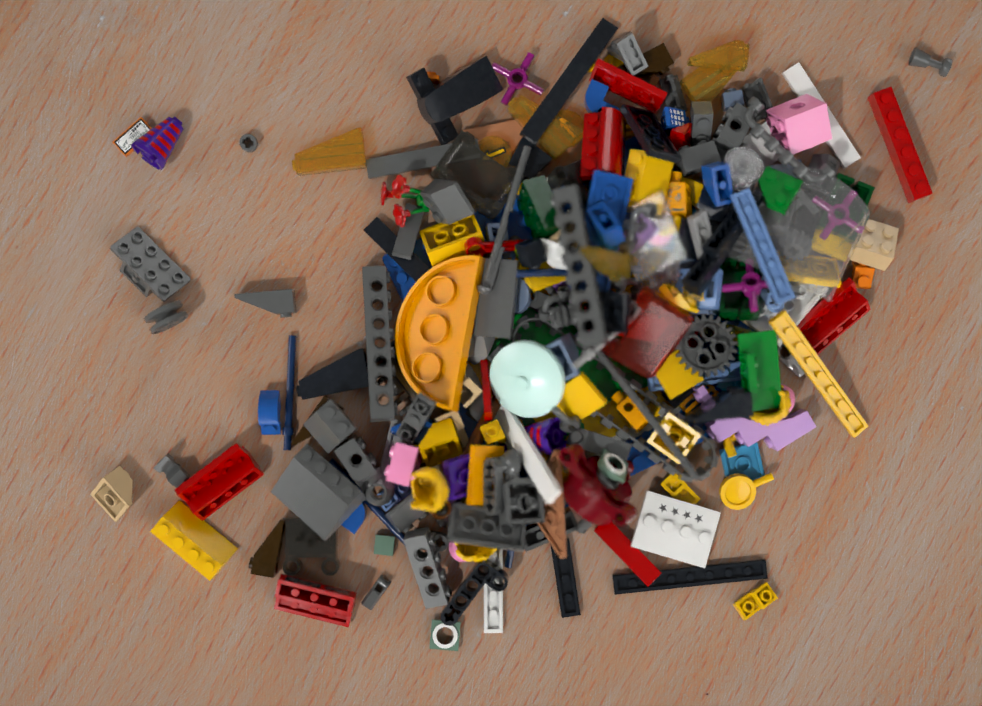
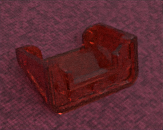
(651, 335)

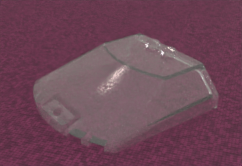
(813, 235)

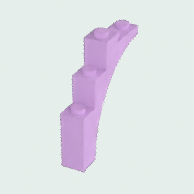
(749, 432)

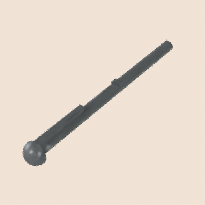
(497, 250)

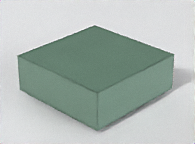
(384, 545)

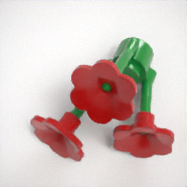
(399, 188)

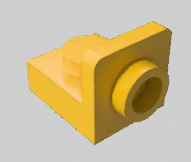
(492, 432)

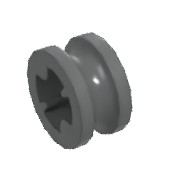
(252, 138)

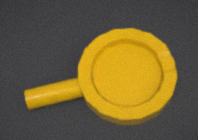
(739, 491)

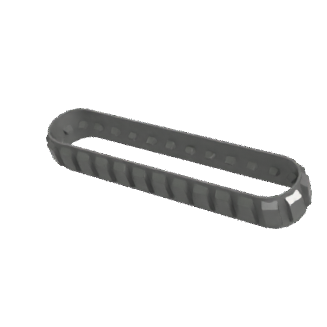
(709, 443)

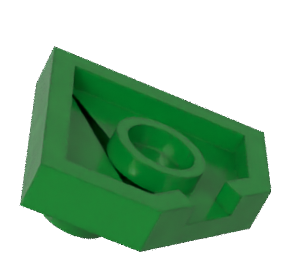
(778, 189)

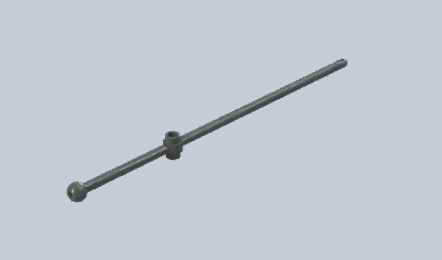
(636, 400)

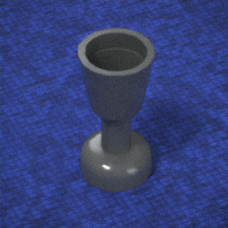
(921, 59)

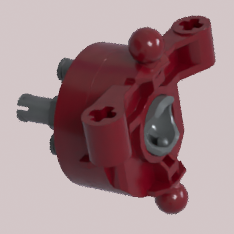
(594, 494)

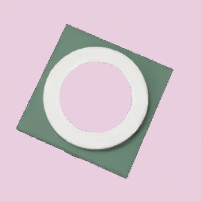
(608, 470)
(434, 644)

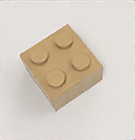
(876, 245)

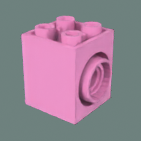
(800, 123)

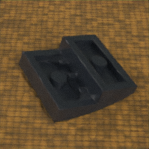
(615, 310)

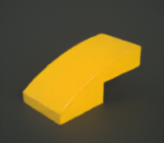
(679, 489)

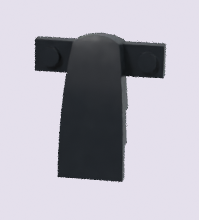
(453, 95)

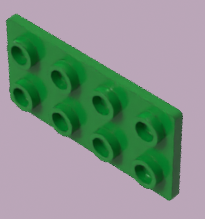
(760, 368)

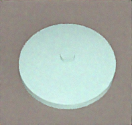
(527, 378)

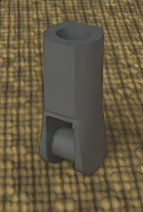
(374, 594)

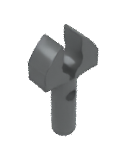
(566, 422)

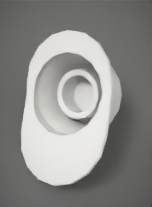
(554, 253)

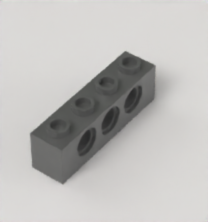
(431, 595)

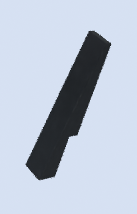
(715, 252)

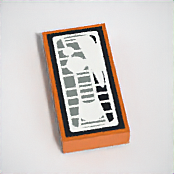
(134, 132)

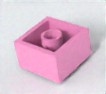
(404, 461)

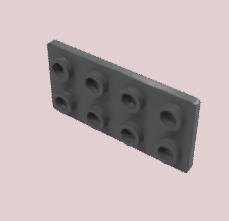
(148, 265)

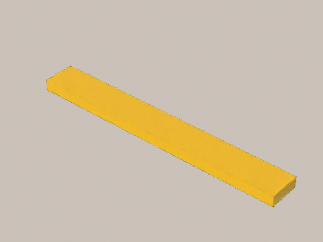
(818, 373)

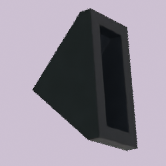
(714, 212)

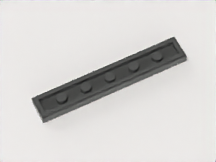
(407, 161)

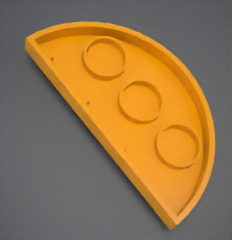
(437, 329)

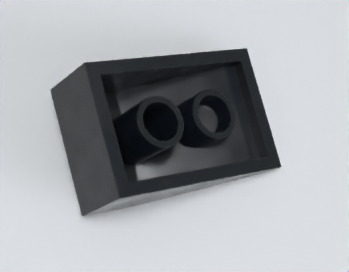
(723, 405)

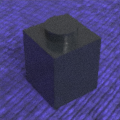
(531, 253)

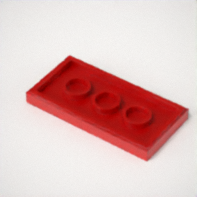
(628, 86)

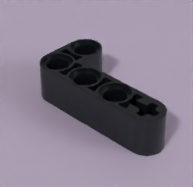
(470, 593)

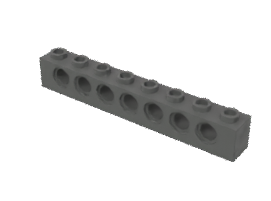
(370, 276)
(598, 335)

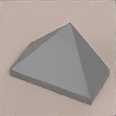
(479, 348)

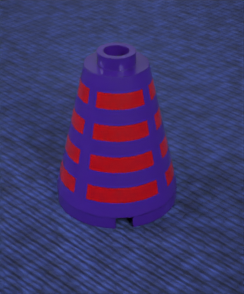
(159, 142)
(547, 435)

